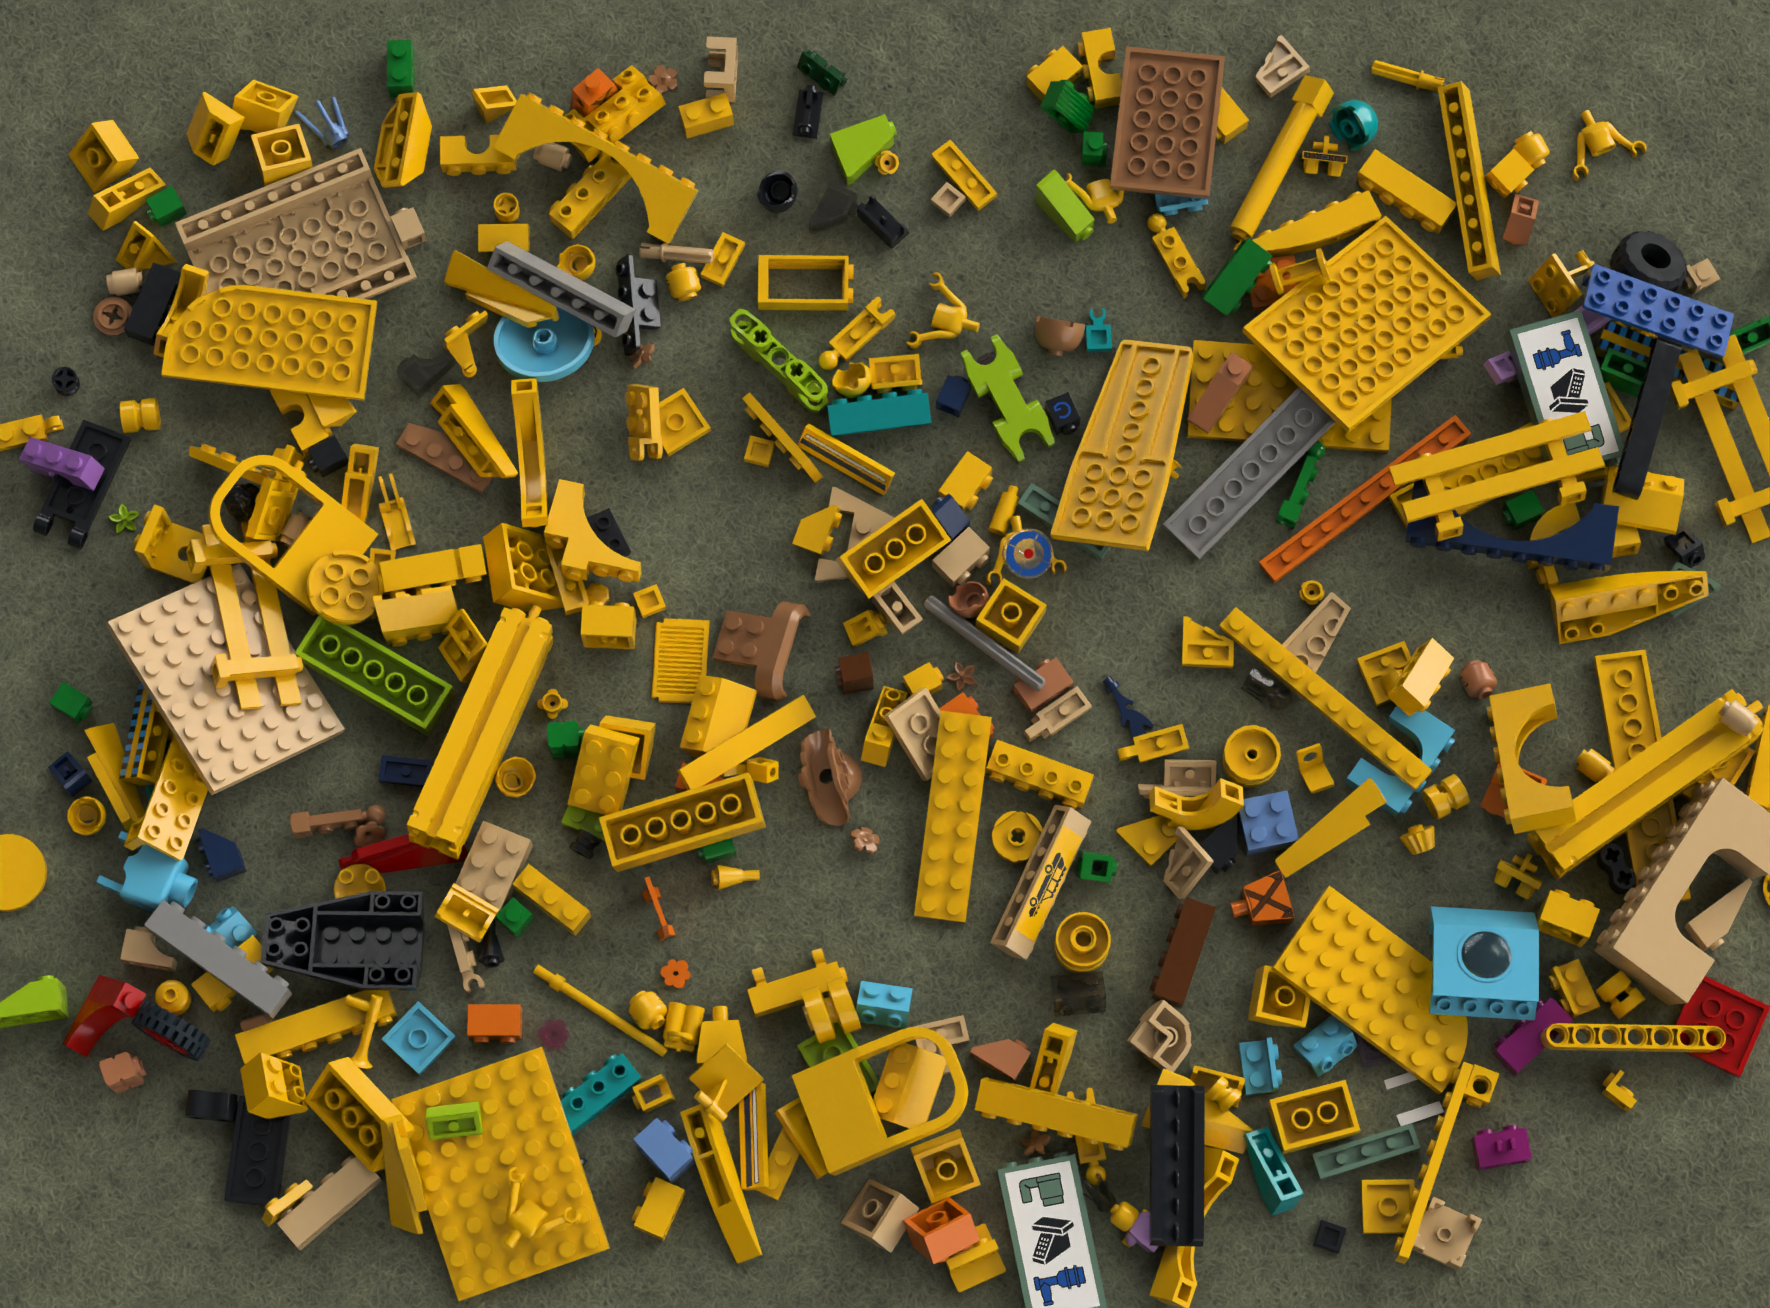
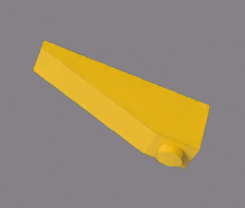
(1221, 1128)

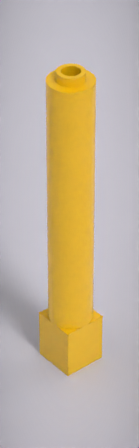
(1310, 101)

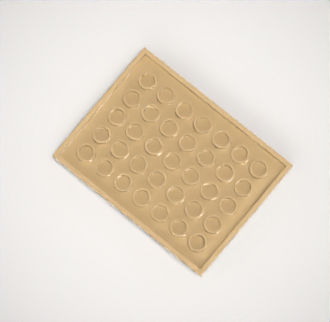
(171, 654)

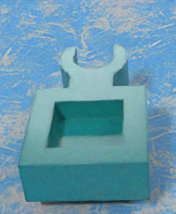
(1098, 335)

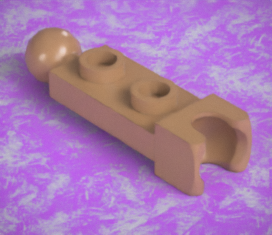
(303, 824)

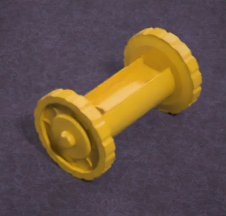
(1300, 271)

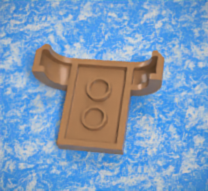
(761, 644)

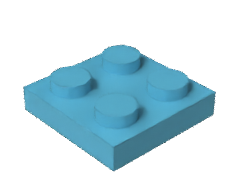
(419, 1038)

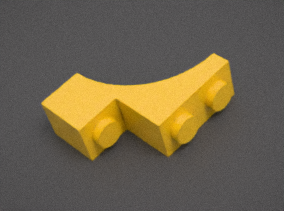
(190, 287)

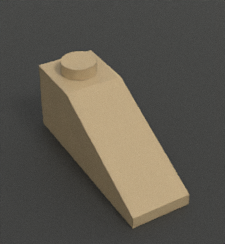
(1714, 922)

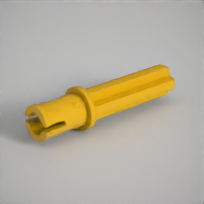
(1407, 76)

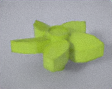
(124, 519)

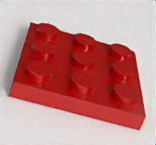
(1734, 1013)

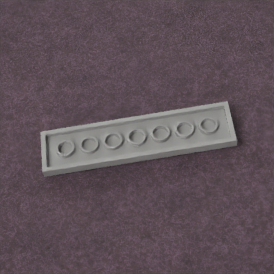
(1248, 473)

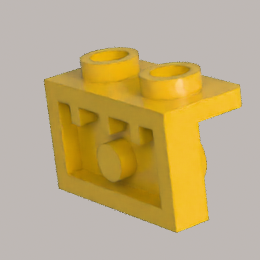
(1573, 988)

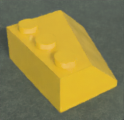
(520, 569)
(415, 616)

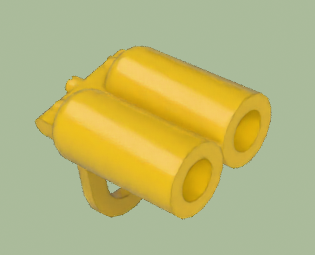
(682, 1026)

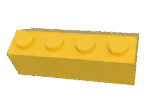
(893, 549)

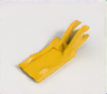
(396, 518)

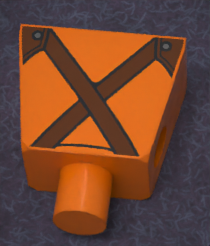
(592, 92)
(1265, 901)

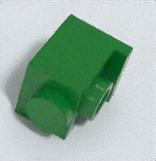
(1094, 149)
(1085, 870)

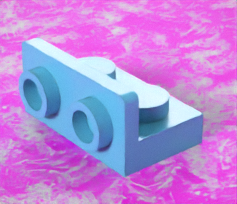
(1260, 1067)

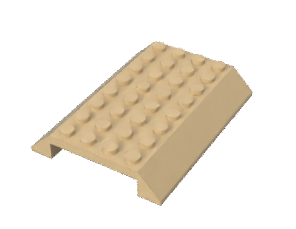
(303, 234)

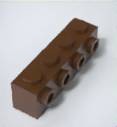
(1183, 953)

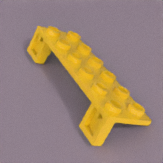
(172, 806)

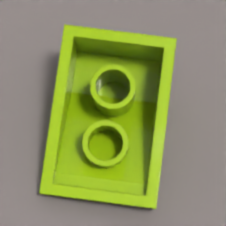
(35, 1003)

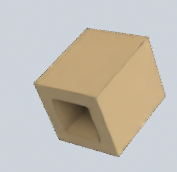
(408, 227)

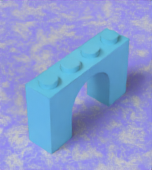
(1430, 737)

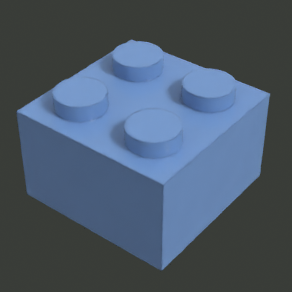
(1267, 823)
(664, 1151)

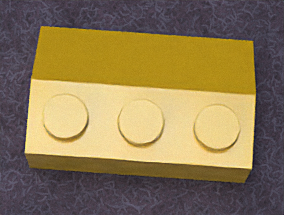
(1655, 509)
(716, 714)
(908, 1085)

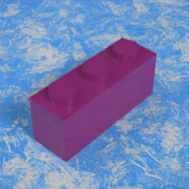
(1525, 1042)

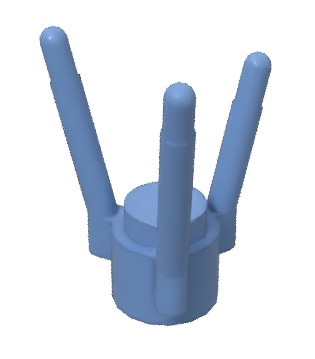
(334, 135)

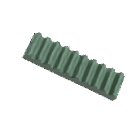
(1044, 509)
(1365, 1151)

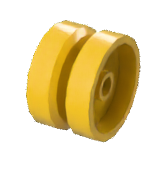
(1248, 771)

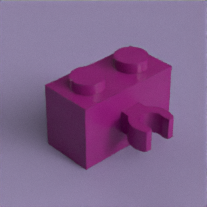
(1501, 1148)

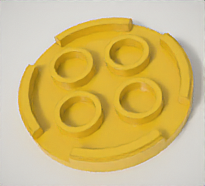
(343, 587)
(21, 872)

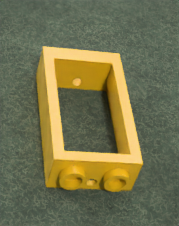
(804, 262)

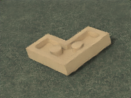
(952, 1029)

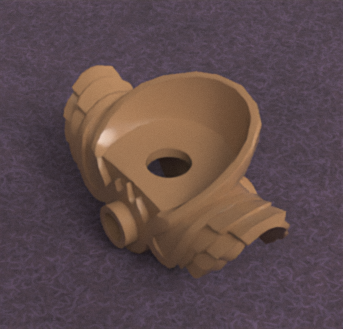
(830, 799)

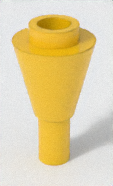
(728, 876)

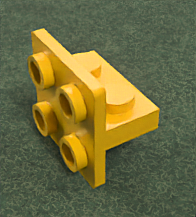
(977, 1263)

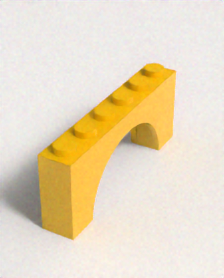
(1529, 802)

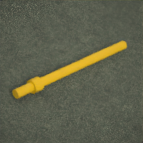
(558, 983)

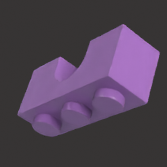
(51, 459)

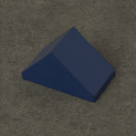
(70, 774)

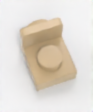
(1700, 276)

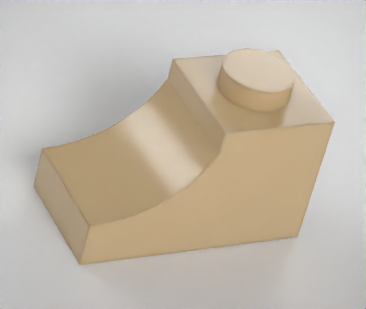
(141, 950)

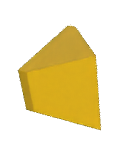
(142, 250)

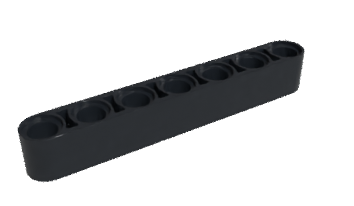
(1646, 418)

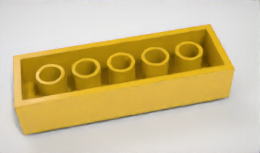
(682, 822)

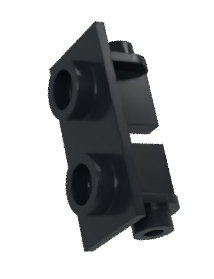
(808, 112)

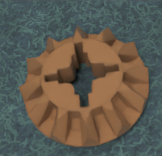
(107, 307)

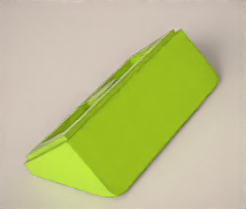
(454, 1120)

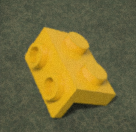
(895, 372)

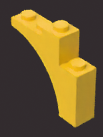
(584, 550)

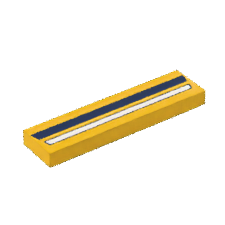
(846, 459)
(754, 1139)

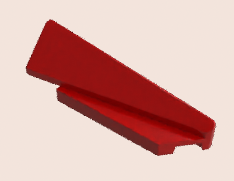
(398, 855)

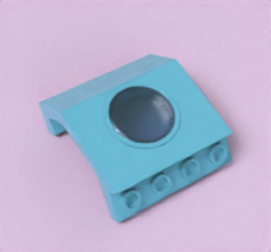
(1484, 963)

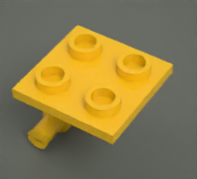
(1556, 285)
(458, 343)
(724, 1082)

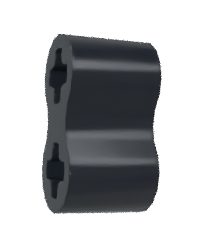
(1616, 868)
(211, 1106)

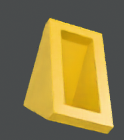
(493, 102)

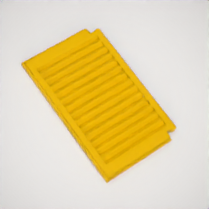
(679, 659)

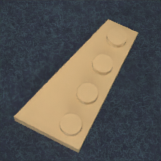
(1316, 634)

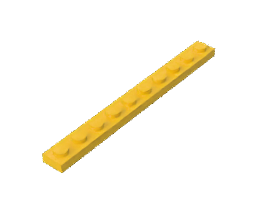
(1325, 699)

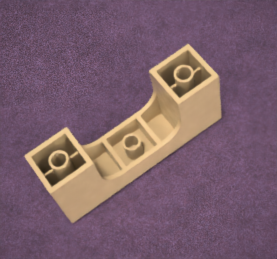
(1644, 931)

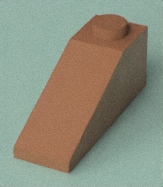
(1220, 392)

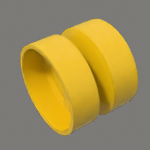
(1082, 942)
(823, 1013)

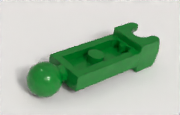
(1291, 509)

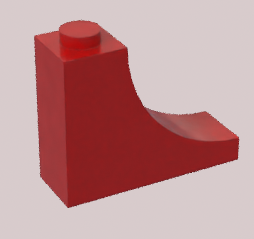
(104, 1006)

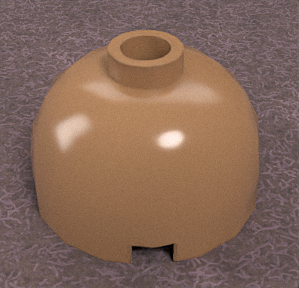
(1058, 334)

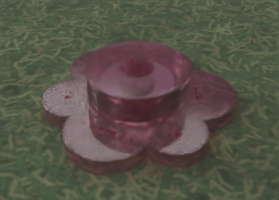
(559, 1027)

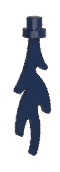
(1135, 718)

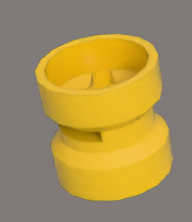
(505, 203)
(1223, 1094)

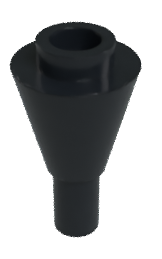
(491, 951)

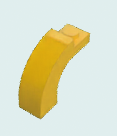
(1550, 524)
(1200, 811)

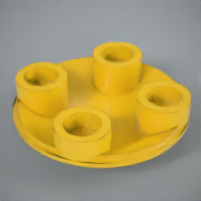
(357, 880)

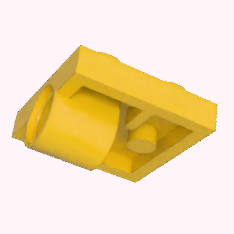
(1383, 669)

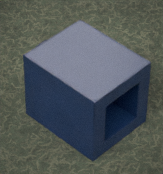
(953, 395)

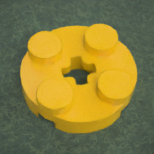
(1002, 835)

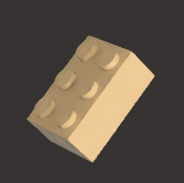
(494, 864)

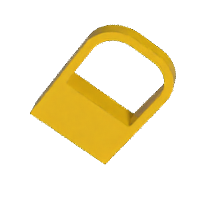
(327, 531)
(844, 1110)

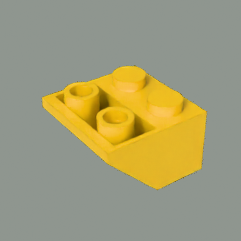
(213, 129)
(273, 1087)

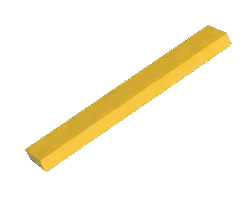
(746, 743)

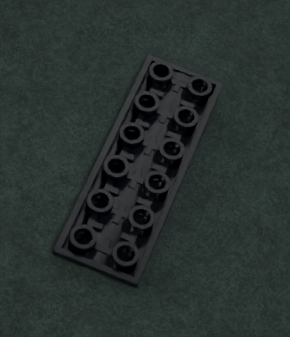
(1177, 1165)

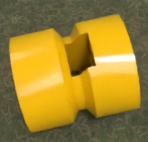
(140, 415)
(1446, 796)
(1613, 988)

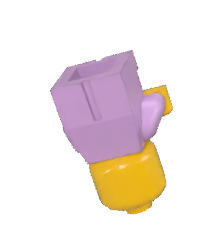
(1134, 1224)

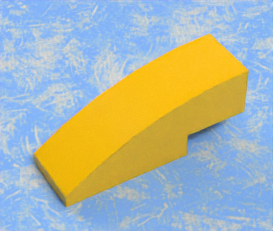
(360, 479)

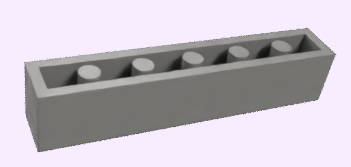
(561, 289)
(219, 959)

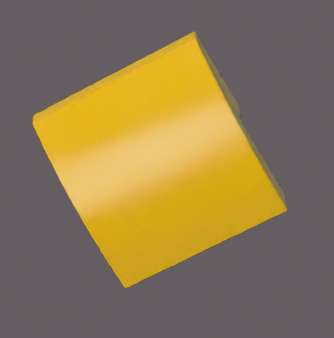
(463, 646)

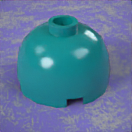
(1351, 119)

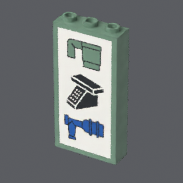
(1563, 379)
(1051, 1233)

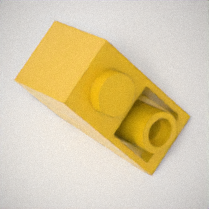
(815, 530)

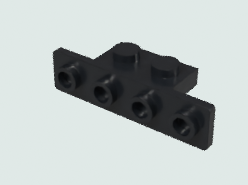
(640, 295)

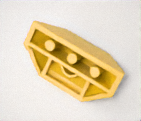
(403, 141)

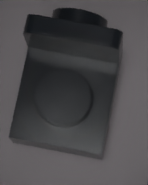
(1686, 547)

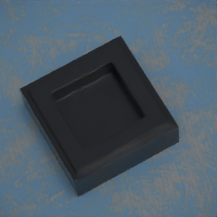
(1329, 1237)

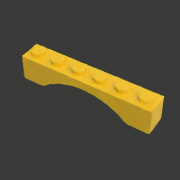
(1176, 1276)

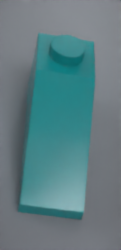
(1272, 1173)

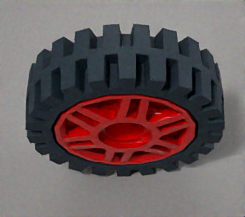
(171, 1031)

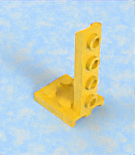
(272, 502)

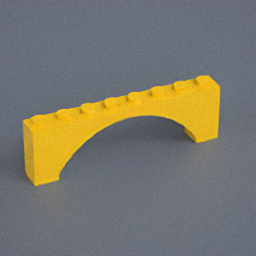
(663, 194)

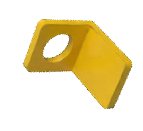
(1314, 771)

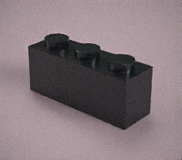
(153, 304)

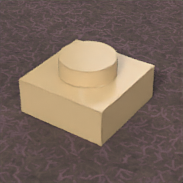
(948, 199)

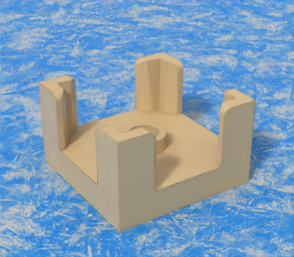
(727, 61)
(1445, 1234)

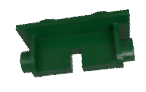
(814, 66)

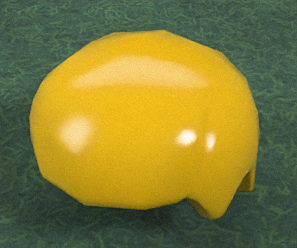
(582, 258)
(853, 381)
(507, 773)
(86, 809)

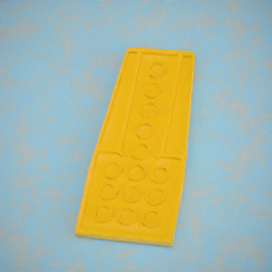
(1127, 449)

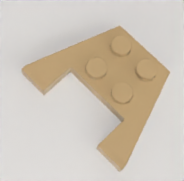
(865, 522)

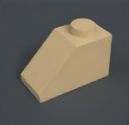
(896, 608)

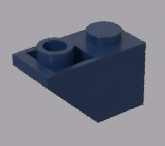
(950, 516)
(222, 856)

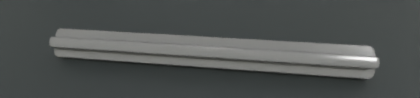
(984, 643)

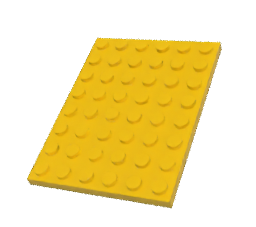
(1367, 327)
(470, 1182)

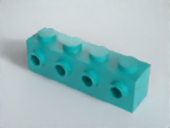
(879, 414)
(599, 1091)

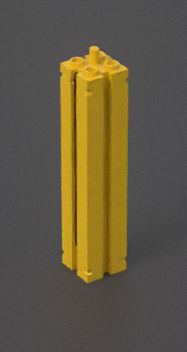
(481, 731)
(1643, 786)

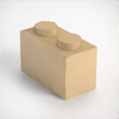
(961, 558)

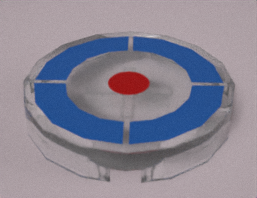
(1028, 553)

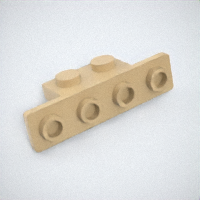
(1185, 777)

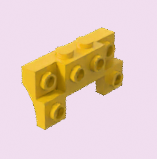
(622, 111)

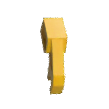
(759, 768)

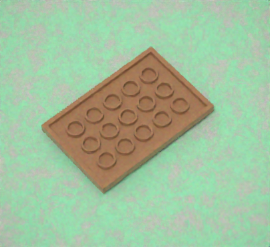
(1167, 122)

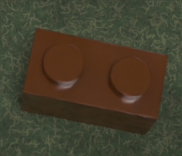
(854, 673)

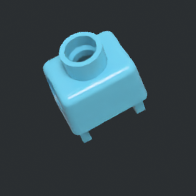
(151, 879)

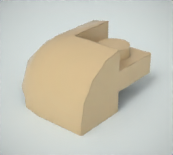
(1162, 1036)

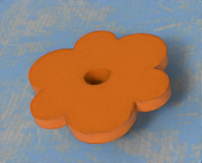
(673, 966)

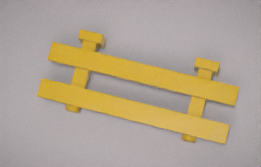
(1701, 388)
(1559, 468)
(240, 664)

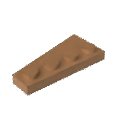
(441, 452)

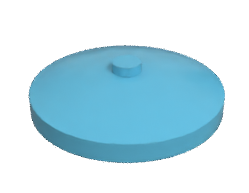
(546, 350)

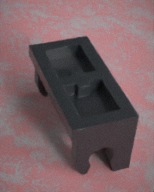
(882, 222)

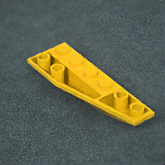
(1620, 601)

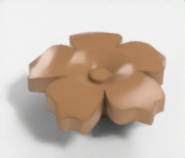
(663, 79)
(865, 839)

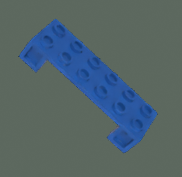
(1657, 310)

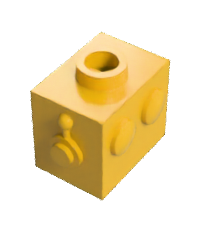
(1509, 174)

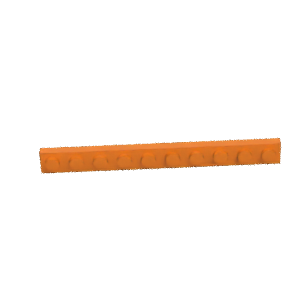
(1356, 504)

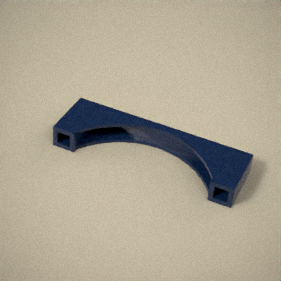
(1583, 545)

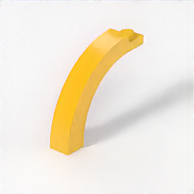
(530, 452)

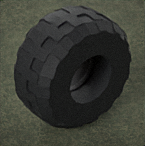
(1650, 259)

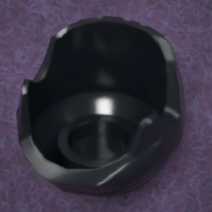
(777, 191)

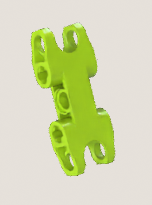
(793, 373)
(1015, 414)

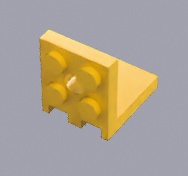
(161, 544)

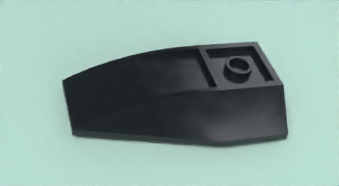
(352, 940)

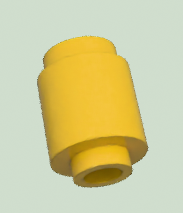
(1594, 765)

